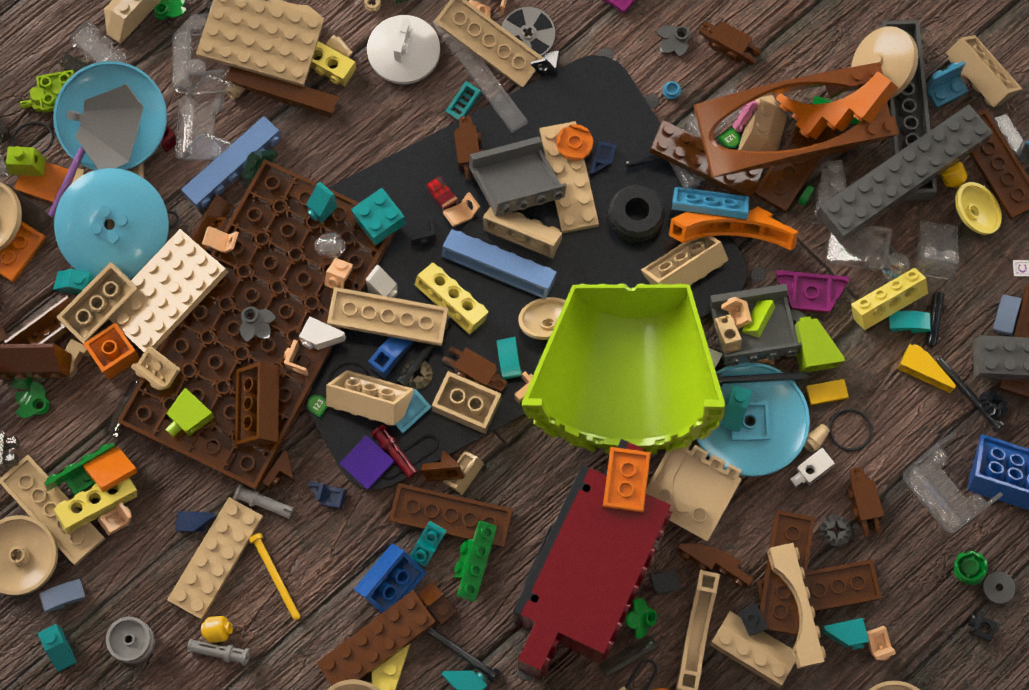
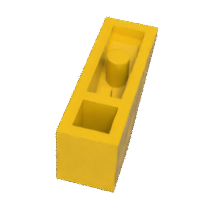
(923, 367)

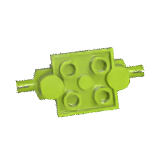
(45, 94)

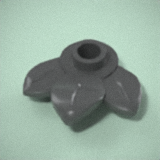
(671, 40)
(258, 325)

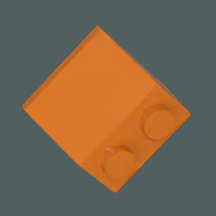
(111, 351)

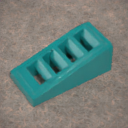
(462, 92)

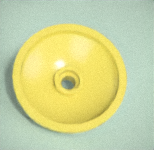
(978, 208)

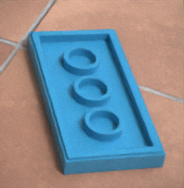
(710, 203)

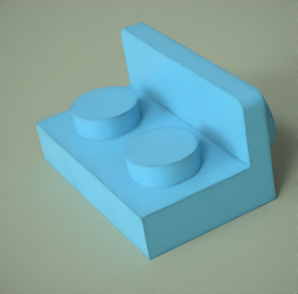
(415, 410)

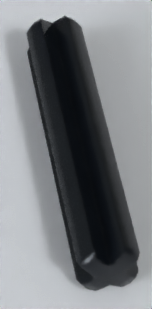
(936, 312)

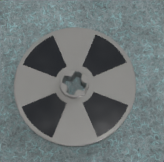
(537, 22)

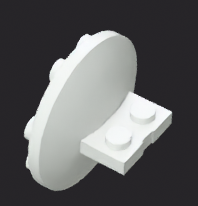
(403, 49)

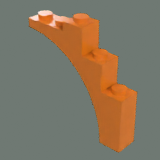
(862, 105)
(758, 226)

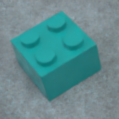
(378, 216)

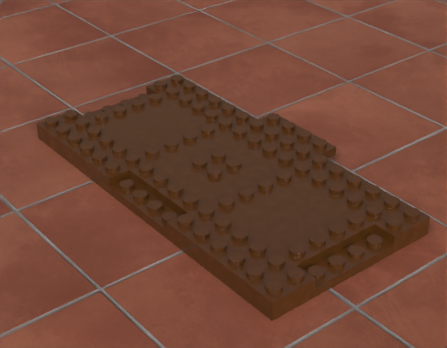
(268, 269)

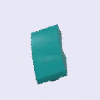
(910, 320)
(509, 358)
(427, 543)

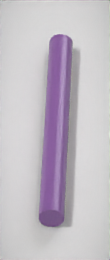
(68, 179)

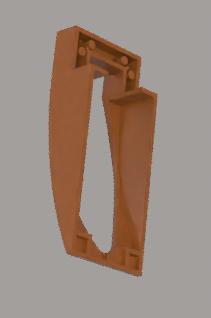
(730, 161)

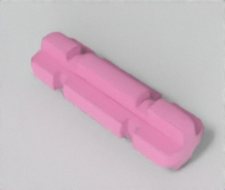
(745, 115)

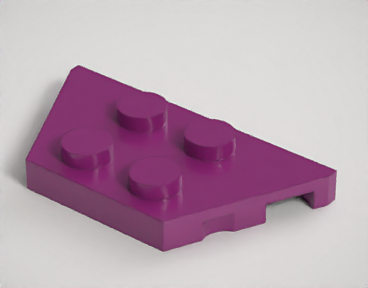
(812, 291)

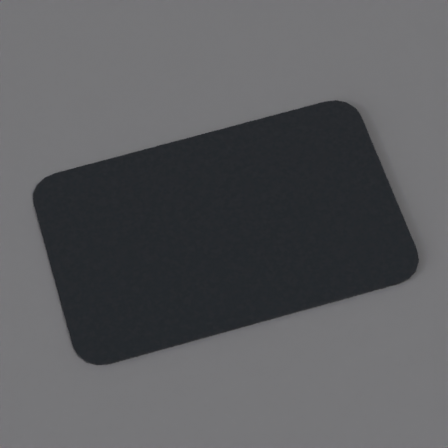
(608, 104)

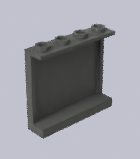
(516, 176)
(778, 335)

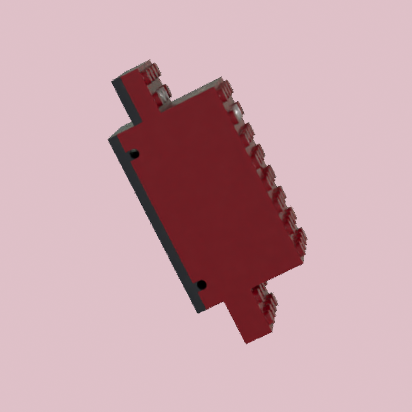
(587, 573)

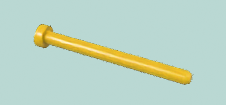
(256, 539)

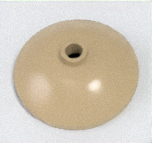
(540, 317)

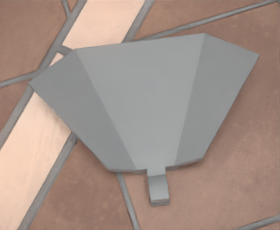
(109, 126)

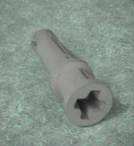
(255, 498)
(227, 653)

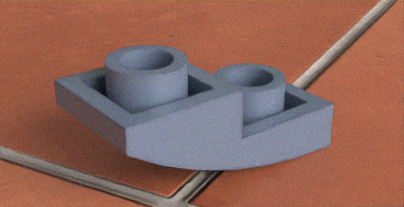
(1007, 315)
(58, 596)

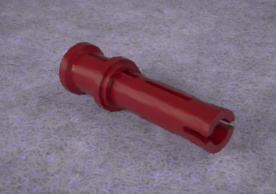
(389, 444)

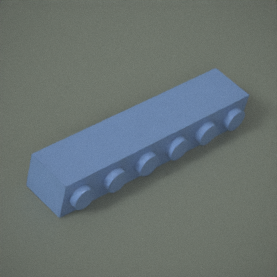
(230, 164)
(498, 263)

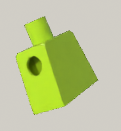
(22, 161)
(187, 414)

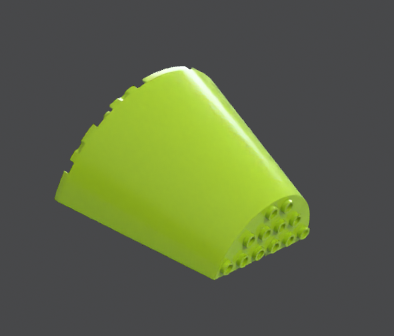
(626, 370)

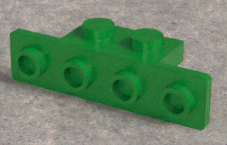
(75, 475)
(474, 560)

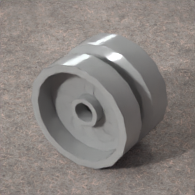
(120, 634)

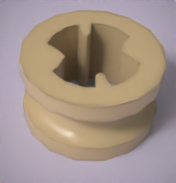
(374, 8)

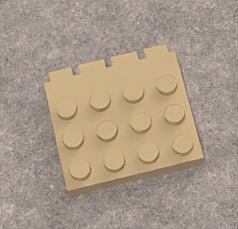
(694, 488)

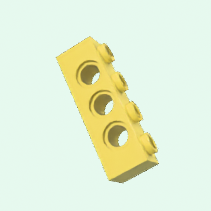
(338, 75)
(440, 295)
(889, 298)
(72, 521)

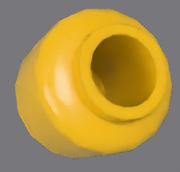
(954, 176)
(216, 629)

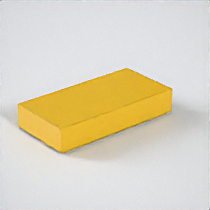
(827, 392)

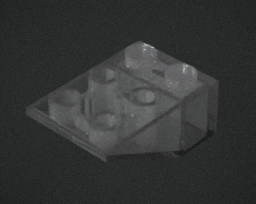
(863, 249)
(937, 250)

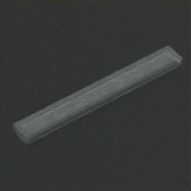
(486, 82)

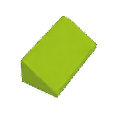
(760, 316)

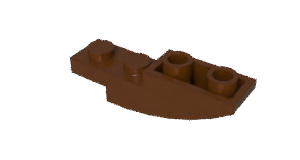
(710, 557)

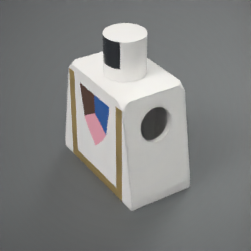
(819, 462)

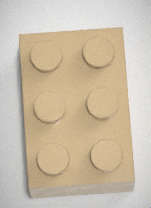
(466, 402)

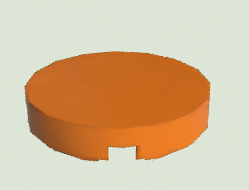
(574, 142)

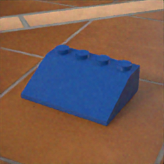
(1002, 469)

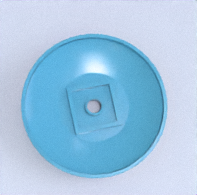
(102, 78)
(116, 195)
(778, 430)

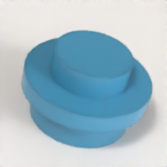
(671, 90)

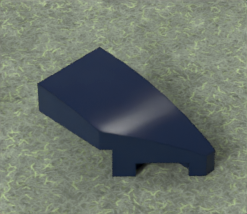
(603, 156)
(327, 495)
(193, 521)

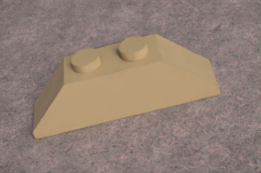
(125, 16)
(764, 127)

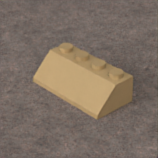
(983, 71)
(523, 232)
(687, 262)
(97, 302)
(368, 397)
(757, 653)

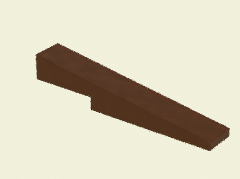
(284, 91)

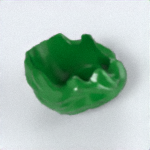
(970, 568)

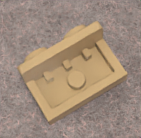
(156, 369)

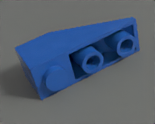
(389, 355)

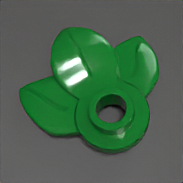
(169, 9)
(31, 399)
(640, 618)

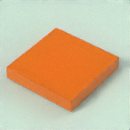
(110, 469)

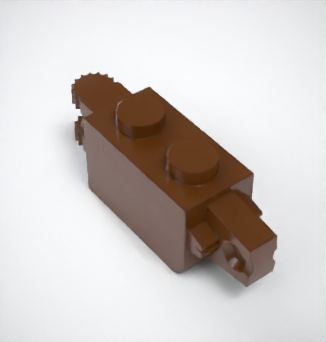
(730, 42)
(466, 143)
(476, 369)
(865, 501)

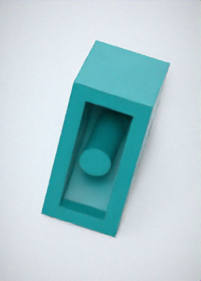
(321, 203)
(72, 281)
(736, 408)
(848, 633)
(57, 647)
(465, 680)

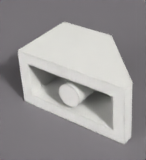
(381, 283)
(320, 335)

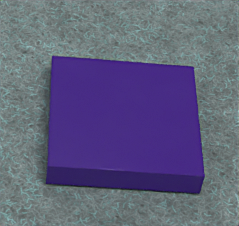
(367, 462)

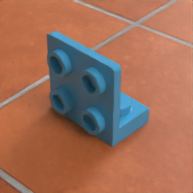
(946, 85)

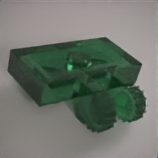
(255, 160)

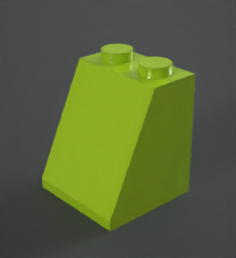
(817, 347)

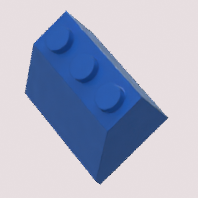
(390, 579)

